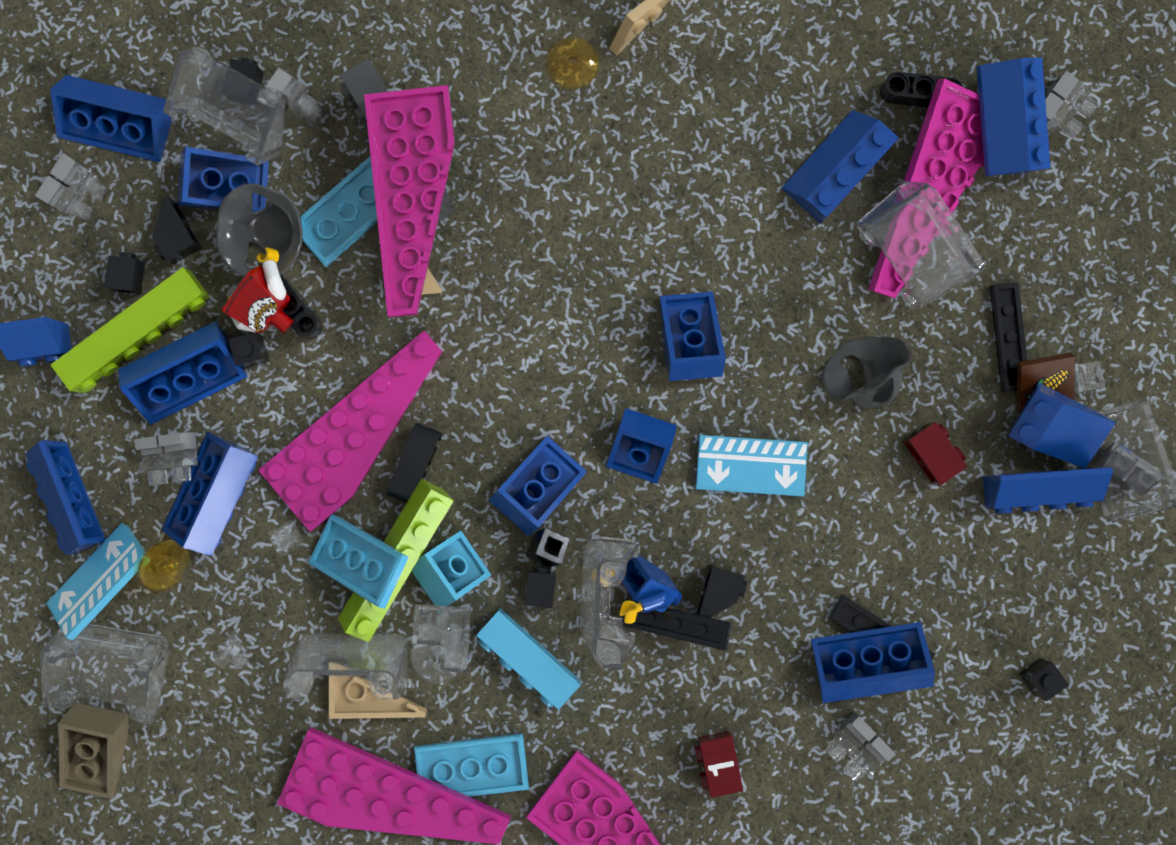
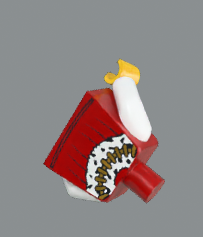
(260, 298)

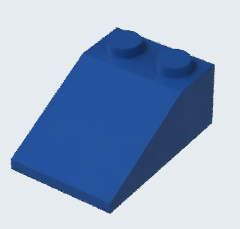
(211, 175)
(692, 336)
(1060, 426)
(538, 486)

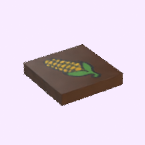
(1052, 371)

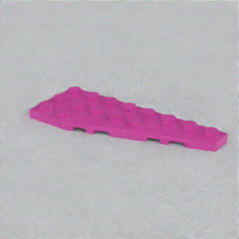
(944, 157)
(410, 168)
(337, 451)
(364, 792)
(589, 808)

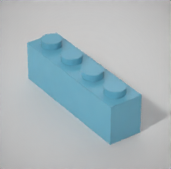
(529, 659)

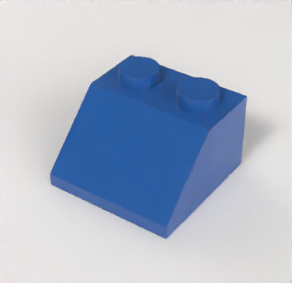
(34, 340)
(641, 446)

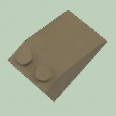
(91, 749)

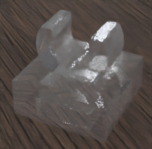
(1088, 377)
(286, 538)
(231, 652)

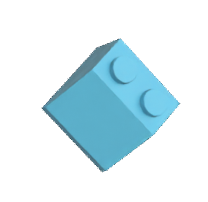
(450, 570)

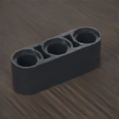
(907, 88)
(301, 313)
(413, 462)

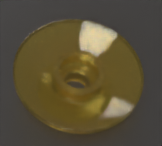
(577, 74)
(163, 565)

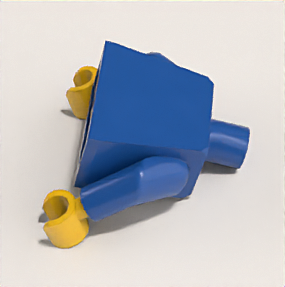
(649, 588)

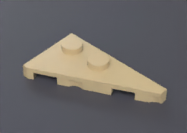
(635, 22)
(352, 698)

